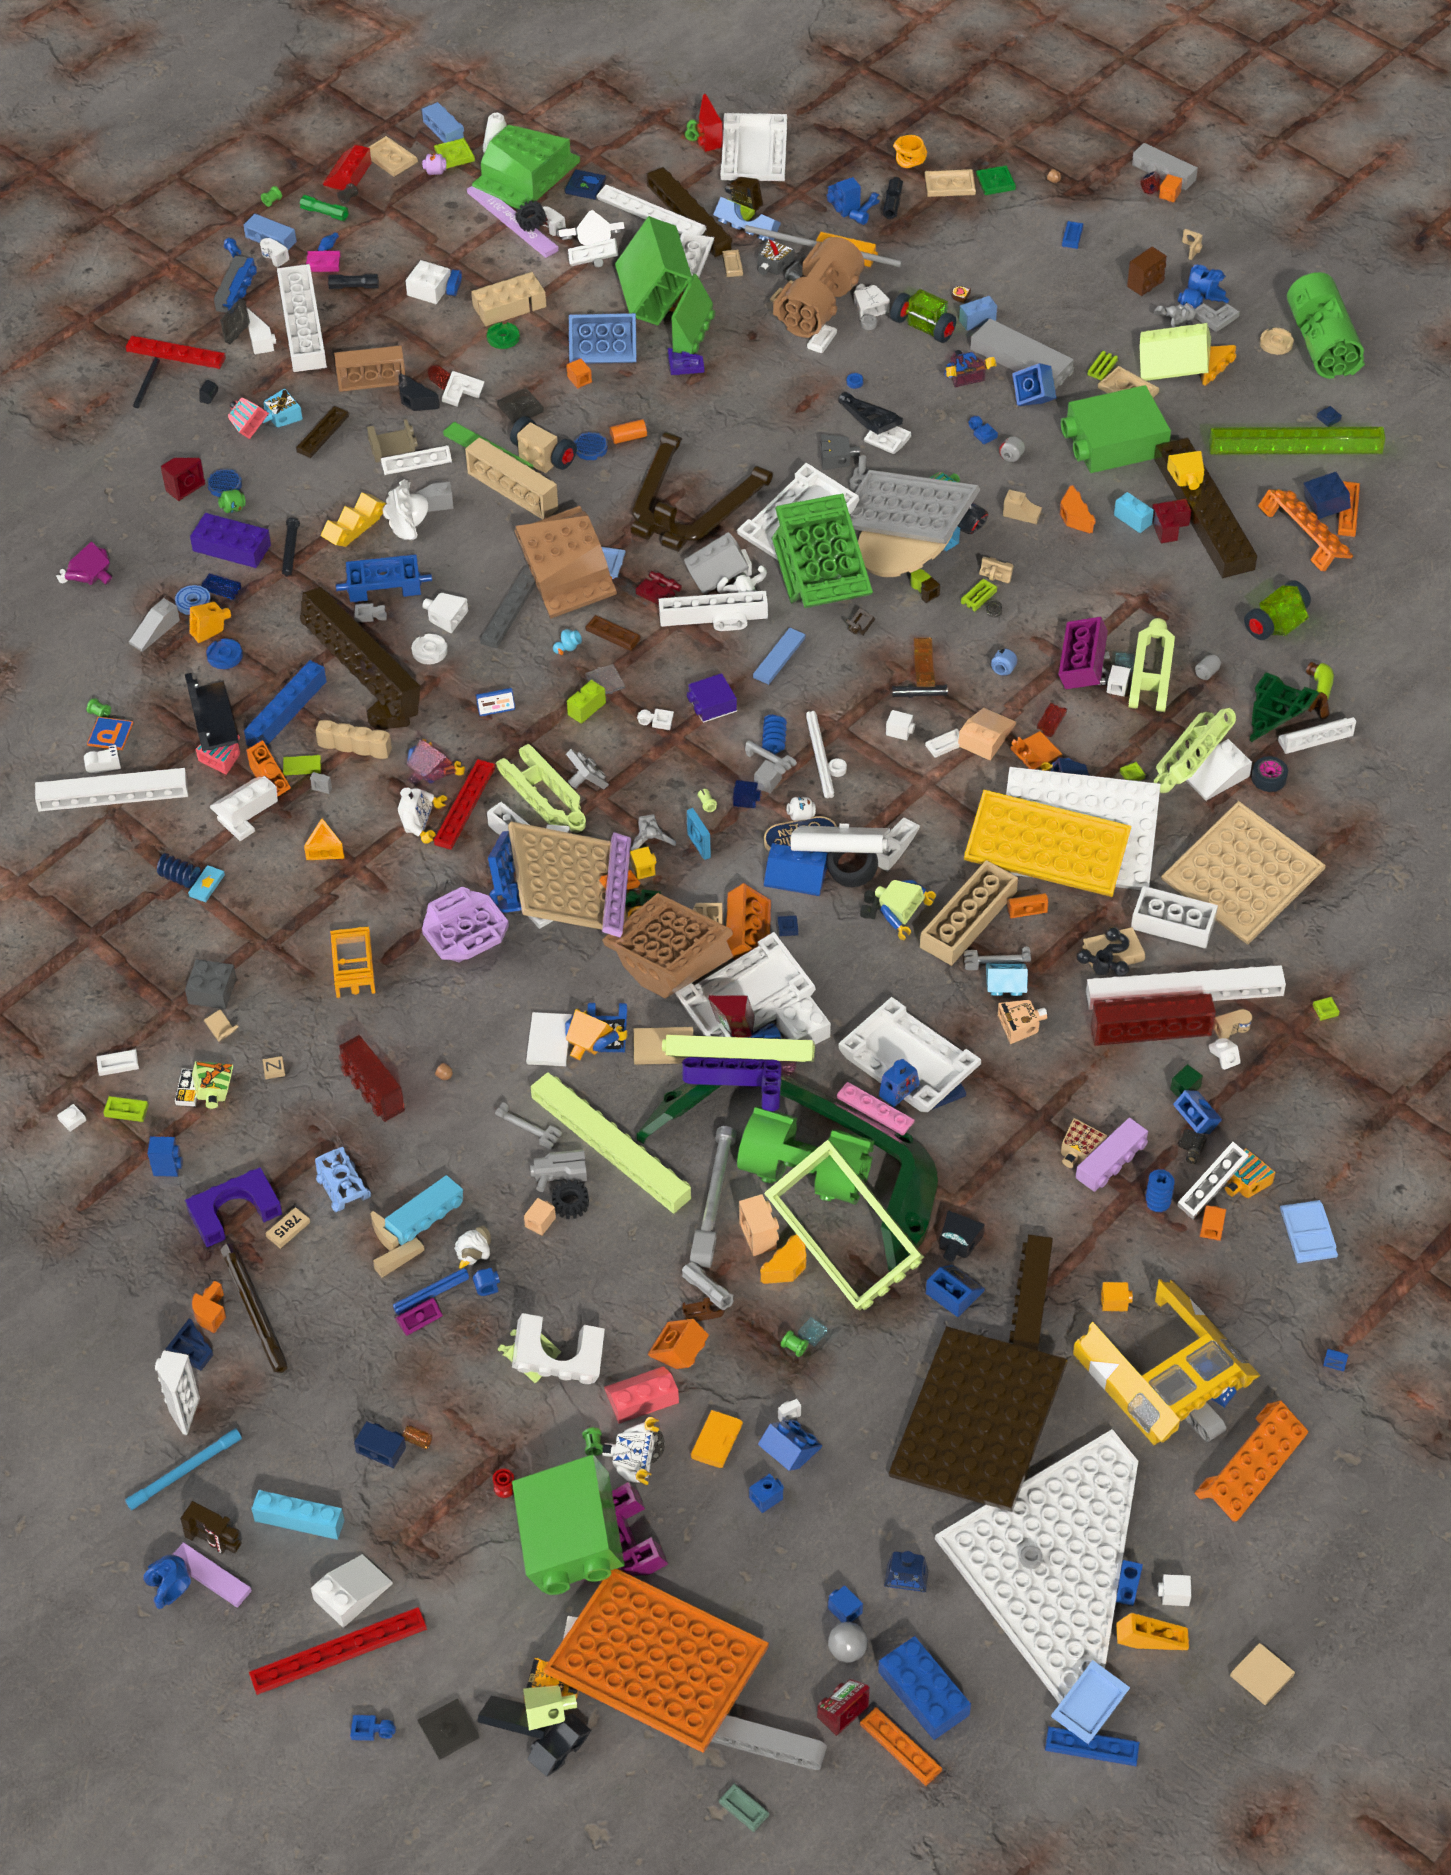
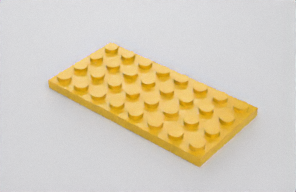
(1048, 843)

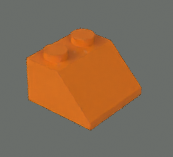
(679, 1343)

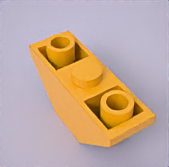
(1219, 358)
(786, 1262)

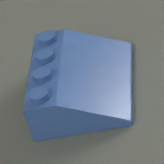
(602, 338)

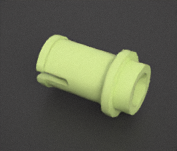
(708, 803)

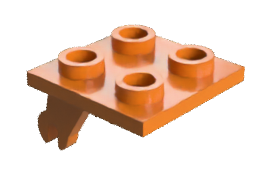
(1035, 750)

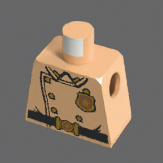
(1020, 1019)

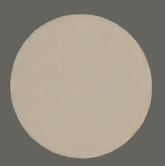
(895, 555)

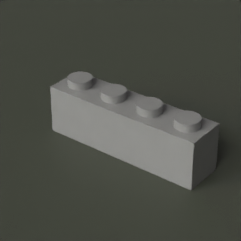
(1152, 159)

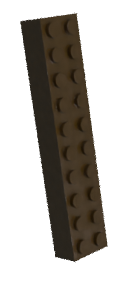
(1210, 516)
(360, 653)

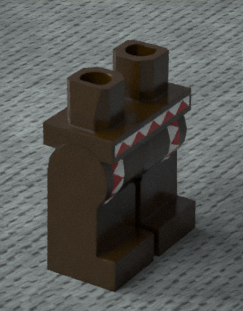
(210, 1527)

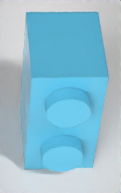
(1133, 512)

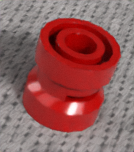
(501, 1487)

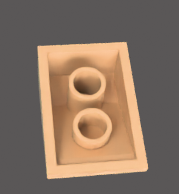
(985, 733)

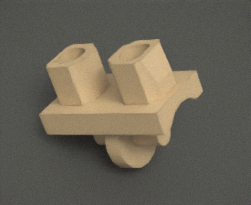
(996, 570)

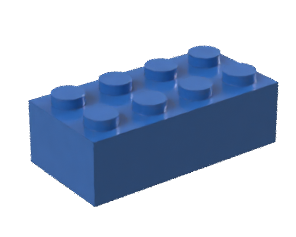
(924, 1688)

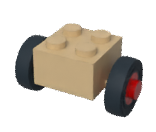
(541, 447)

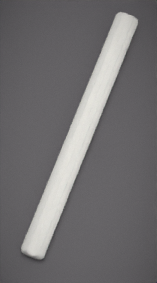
(820, 754)

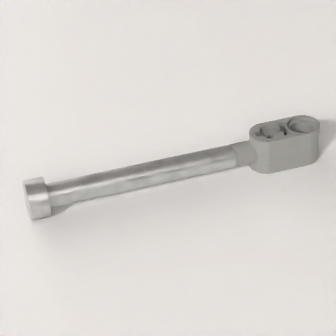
(705, 1239)

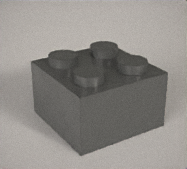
(210, 984)

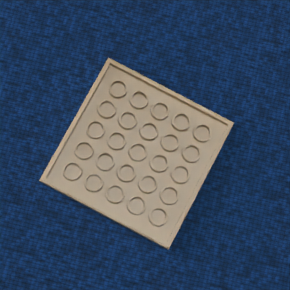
(1245, 871)
(560, 874)

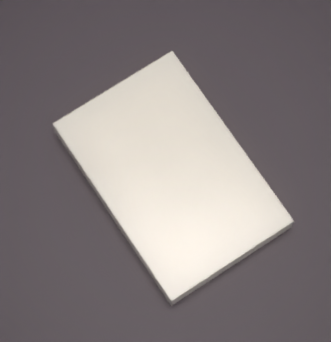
(548, 1039)

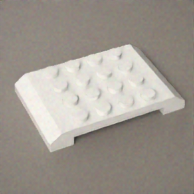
(754, 146)
(807, 485)
(764, 974)
(896, 1035)

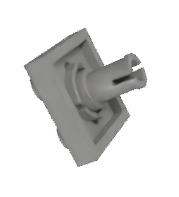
(586, 770)

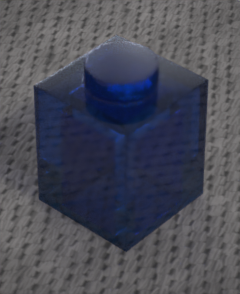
(746, 794)

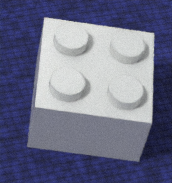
(427, 282)
(803, 1021)

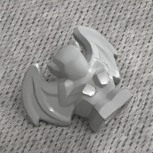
(1180, 314)
(649, 829)

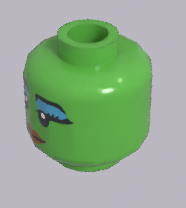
(232, 501)

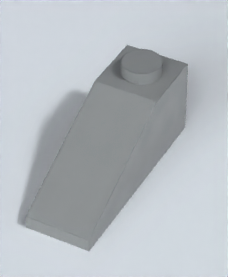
(438, 496)
(155, 624)

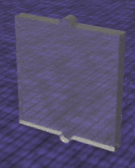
(607, 678)

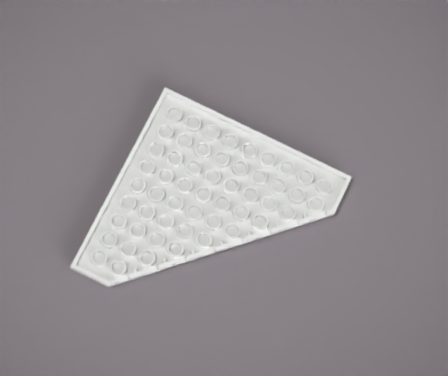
(1080, 1523)

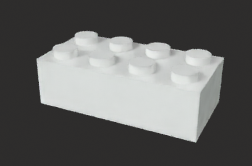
(1174, 917)

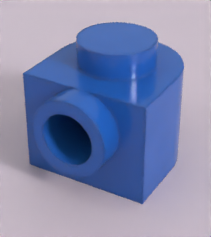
(486, 1282)

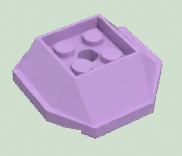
(463, 924)

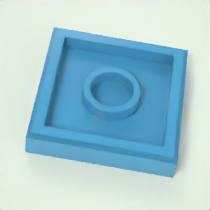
(698, 834)

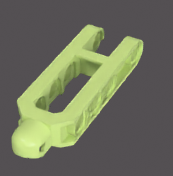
(1151, 681)
(1199, 736)
(542, 771)

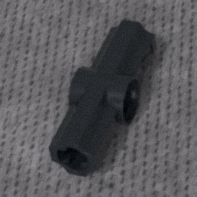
(893, 197)

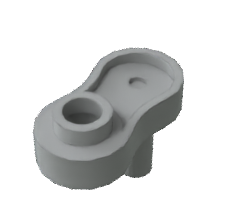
(859, 473)

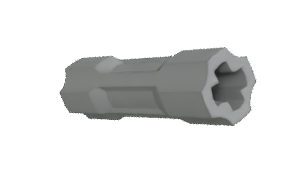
(718, 1294)

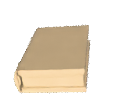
(1131, 956)

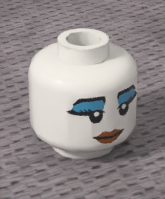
(801, 808)

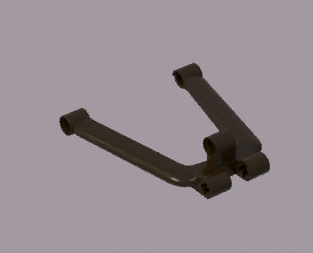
(663, 519)

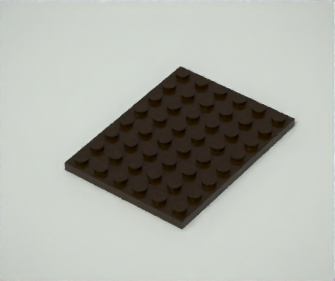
(978, 1418)

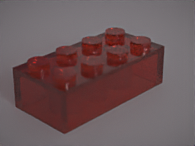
(371, 1078)

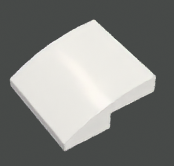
(890, 440)

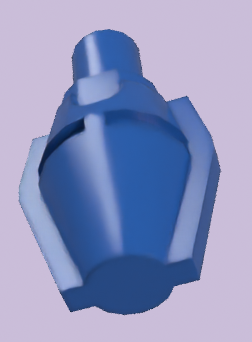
(328, 242)

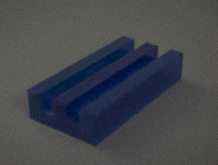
(220, 589)

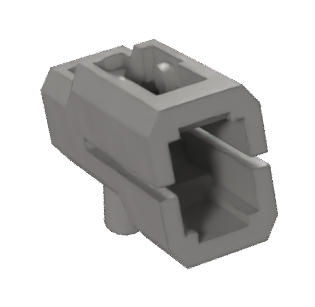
(559, 1166)

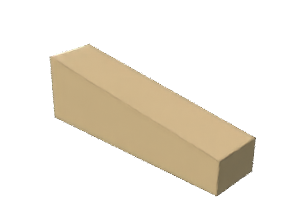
(397, 1257)

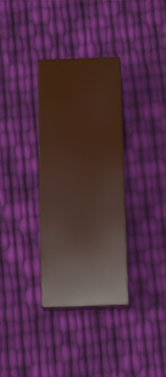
(613, 633)

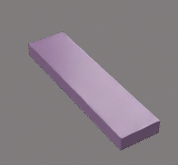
(213, 1576)

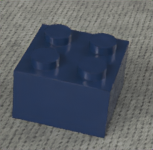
(1327, 495)

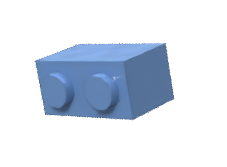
(977, 312)

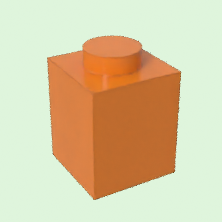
(1170, 188)
(579, 373)
(1213, 1222)

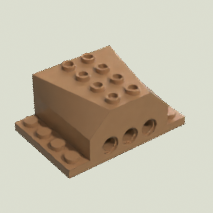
(566, 561)
(669, 945)

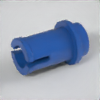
(230, 244)

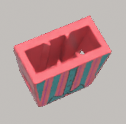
(246, 416)
(219, 758)

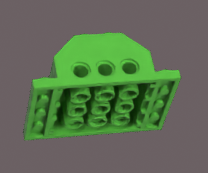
(524, 165)
(819, 552)

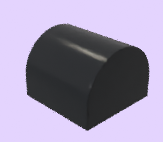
(208, 392)

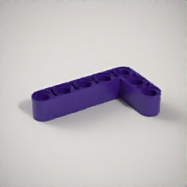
(738, 1073)

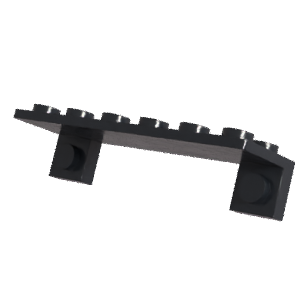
(212, 714)

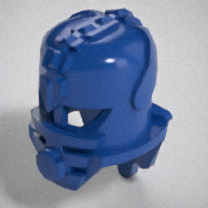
(1207, 283)

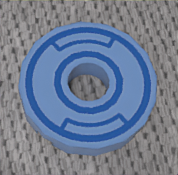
(188, 593)

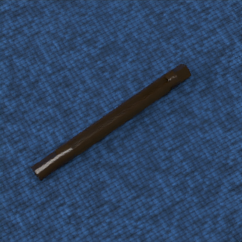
(253, 1308)

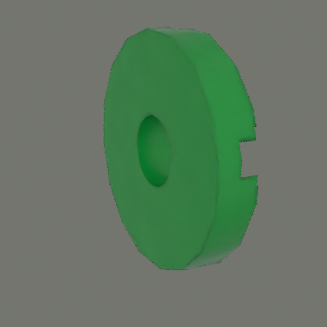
(503, 342)

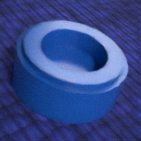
(854, 380)

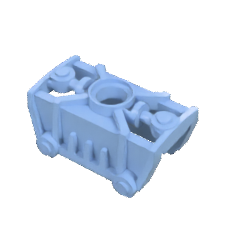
(327, 1177)

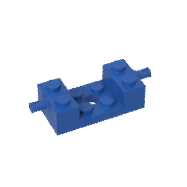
(365, 576)

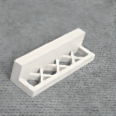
(1317, 735)

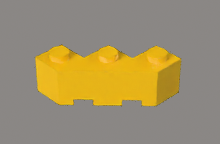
(354, 520)

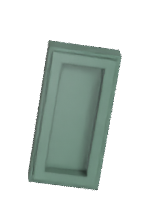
(744, 1807)

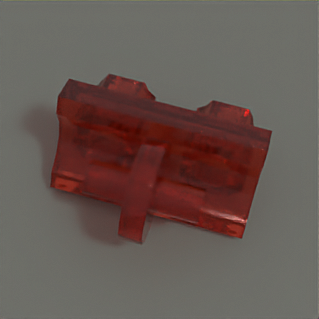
(1051, 719)

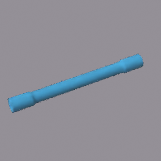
(144, 1494)

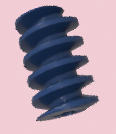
(177, 871)

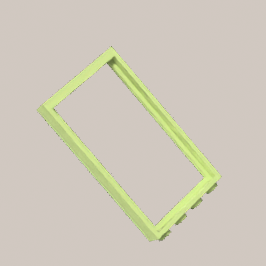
(739, 1048)
(798, 1173)

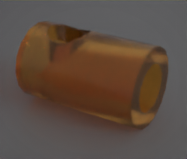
(417, 1437)

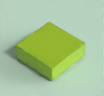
(1132, 772)
(1326, 1008)

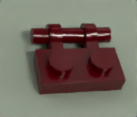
(654, 591)

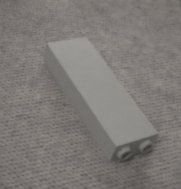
(1019, 351)

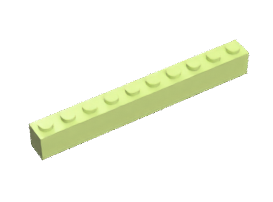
(611, 1142)

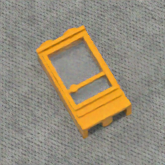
(352, 959)

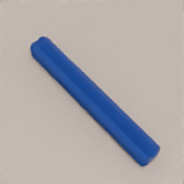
(430, 1291)

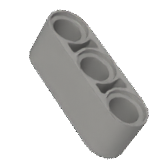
(1206, 1422)

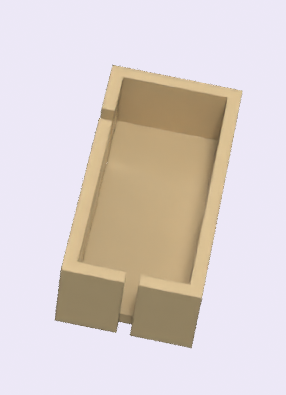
(508, 299)

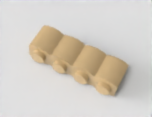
(356, 739)

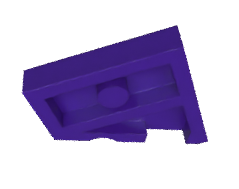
(685, 363)

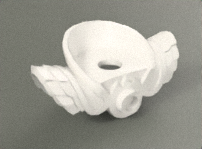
(405, 511)

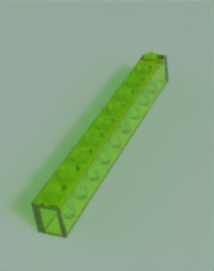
(1296, 440)

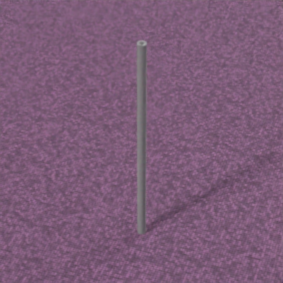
(812, 243)

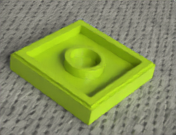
(456, 152)

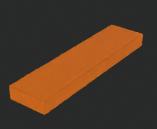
(1348, 518)
(901, 1746)

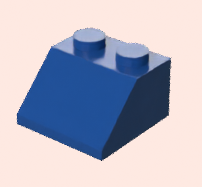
(1034, 385)

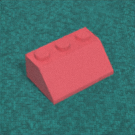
(642, 1394)

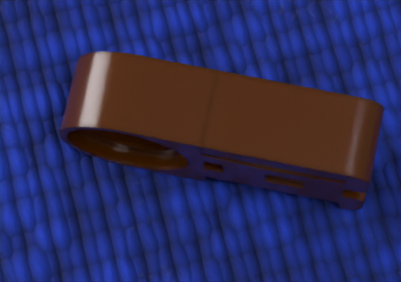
(701, 1311)

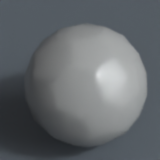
(847, 1642)

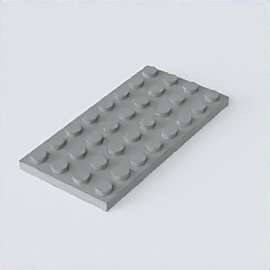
(911, 506)

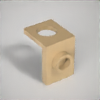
(1196, 246)
(220, 1025)

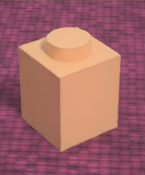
(540, 1216)

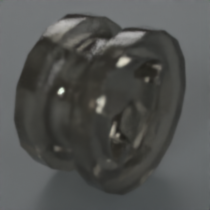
(994, 604)

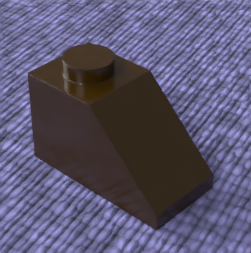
(380, 717)

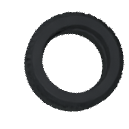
(852, 879)

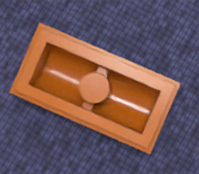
(628, 431)
(1027, 905)

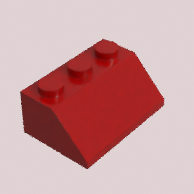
(349, 168)

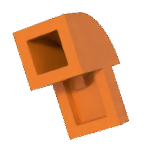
(206, 1307)

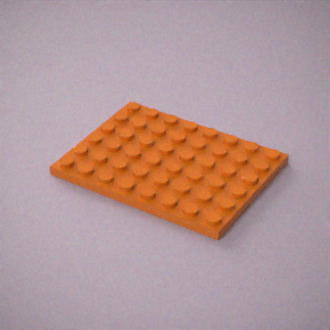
(657, 1659)

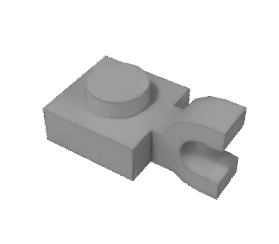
(367, 612)

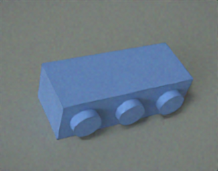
(442, 123)
(260, 228)

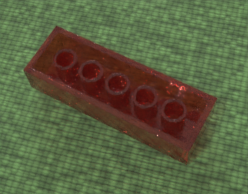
(1152, 1019)

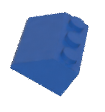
(795, 870)

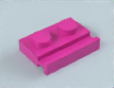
(324, 261)

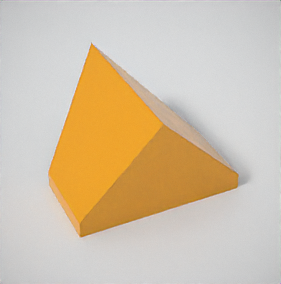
(323, 844)

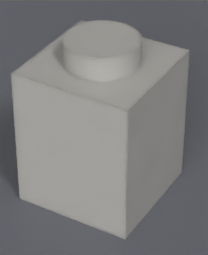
(767, 777)

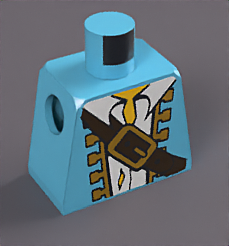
(282, 409)

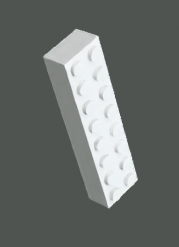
(301, 318)

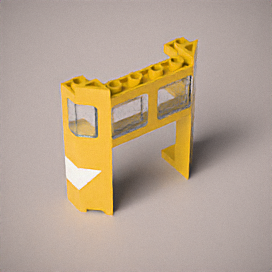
(1178, 1384)

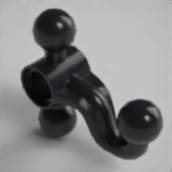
(1104, 958)

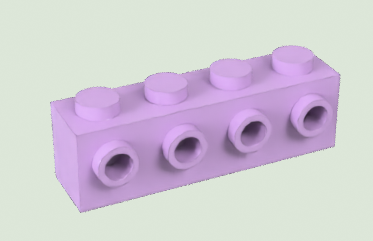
(1112, 1154)

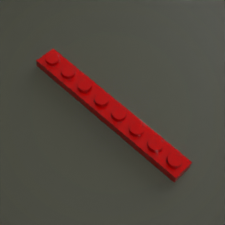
(337, 1650)

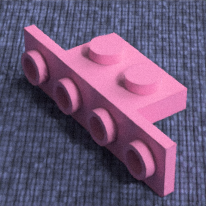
(875, 1108)

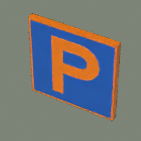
(109, 733)

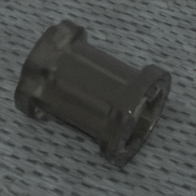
(347, 193)

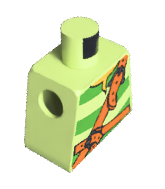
(211, 1082)

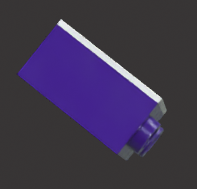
(712, 698)

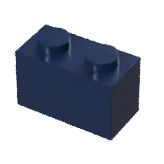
(380, 1444)

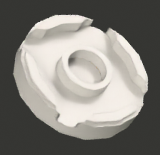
(429, 649)

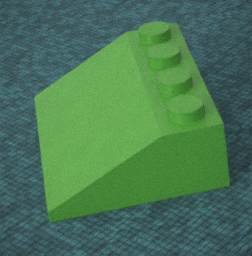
(691, 317)

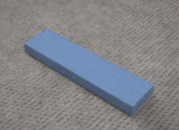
(779, 656)

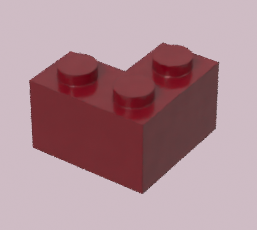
(1169, 517)

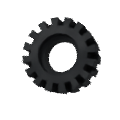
(534, 221)
(574, 1208)

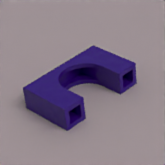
(249, 1186)

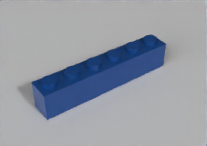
(286, 704)

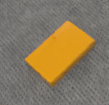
(716, 1439)

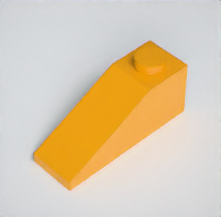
(1150, 1633)

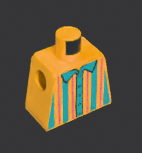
(1250, 1177)

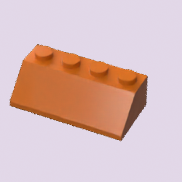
(747, 918)

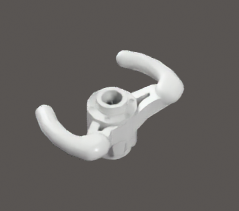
(742, 584)

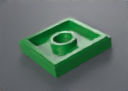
(995, 180)

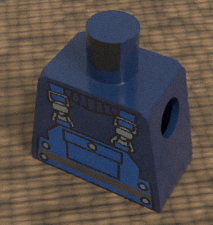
(907, 1571)

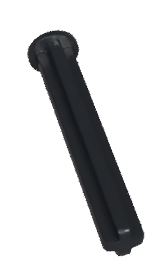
(290, 544)

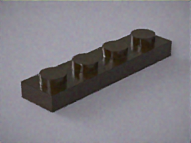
(322, 432)

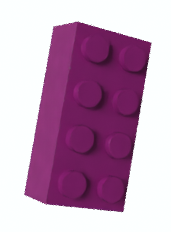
(1083, 653)

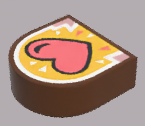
(960, 293)

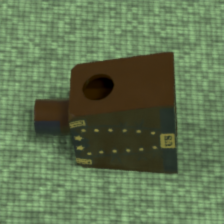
(746, 192)

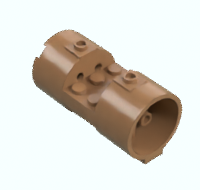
(810, 300)

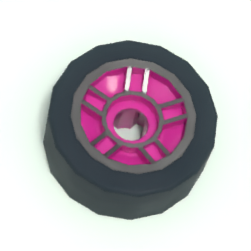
(1269, 774)

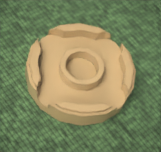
(1276, 341)

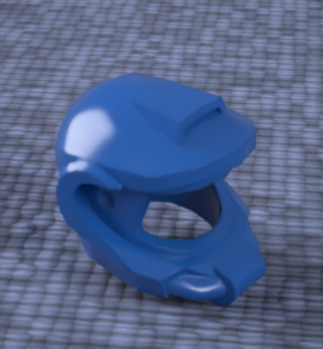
(171, 1576)

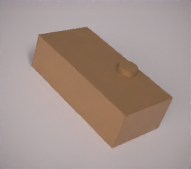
(369, 368)

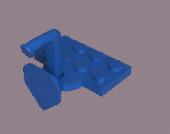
(502, 872)

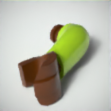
(1324, 676)

